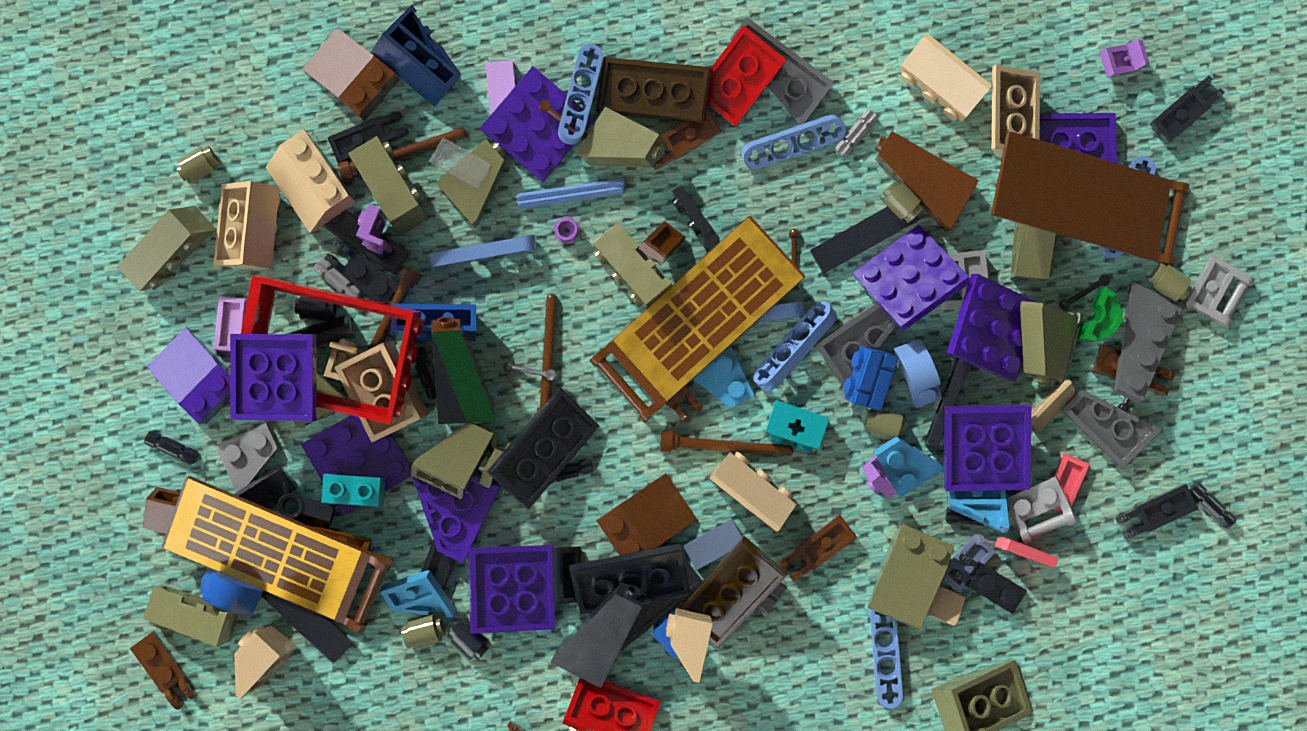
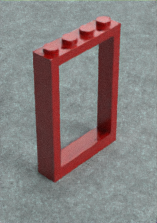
(258, 318)

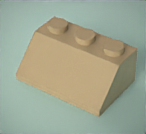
(943, 78)
(1014, 104)
(309, 181)
(246, 225)
(371, 379)
(753, 490)
(689, 639)
(259, 658)

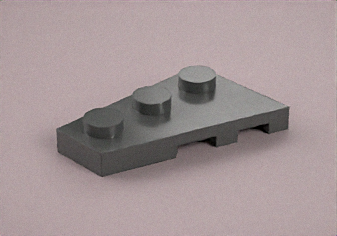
(865, 329)
(1110, 428)

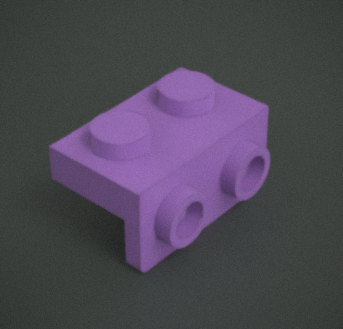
(371, 227)

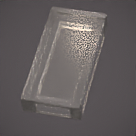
(460, 163)

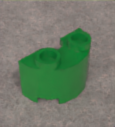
(1107, 317)

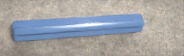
(570, 193)

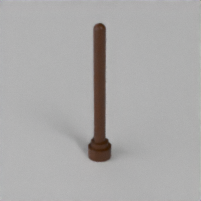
(349, 171)
(407, 280)
(548, 348)
(671, 442)

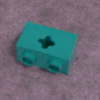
(785, 414)
(353, 490)

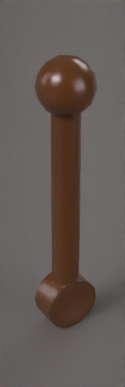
(544, 106)
(794, 234)

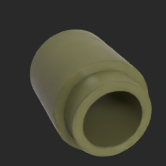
(197, 164)
(902, 201)
(1170, 282)
(884, 424)
(423, 632)

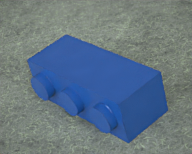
(430, 312)

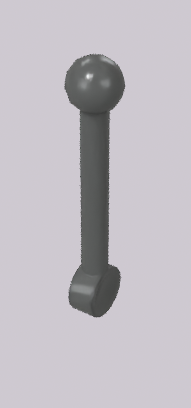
(550, 374)

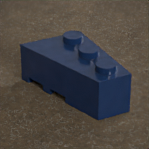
(416, 57)

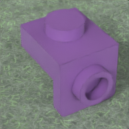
(1124, 58)
(877, 478)

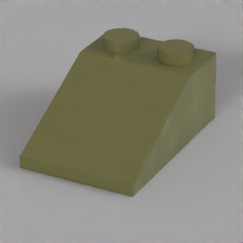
(910, 576)
(983, 699)

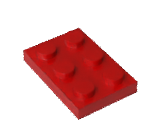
(742, 75)
(609, 708)

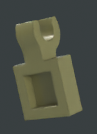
(486, 479)

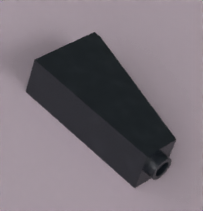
(598, 639)

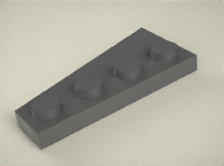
(798, 83)
(1144, 340)

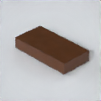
(662, 242)

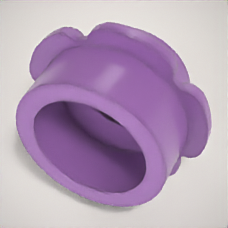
(566, 222)

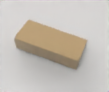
(1052, 405)
(947, 605)

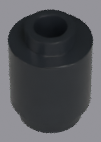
(314, 309)
(468, 644)

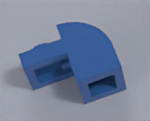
(229, 593)

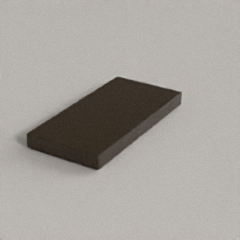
(654, 89)
(735, 589)

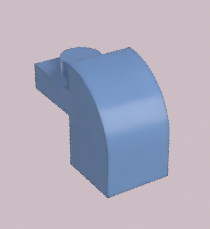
(919, 373)

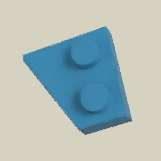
(725, 380)
(906, 465)
(983, 506)
(417, 595)

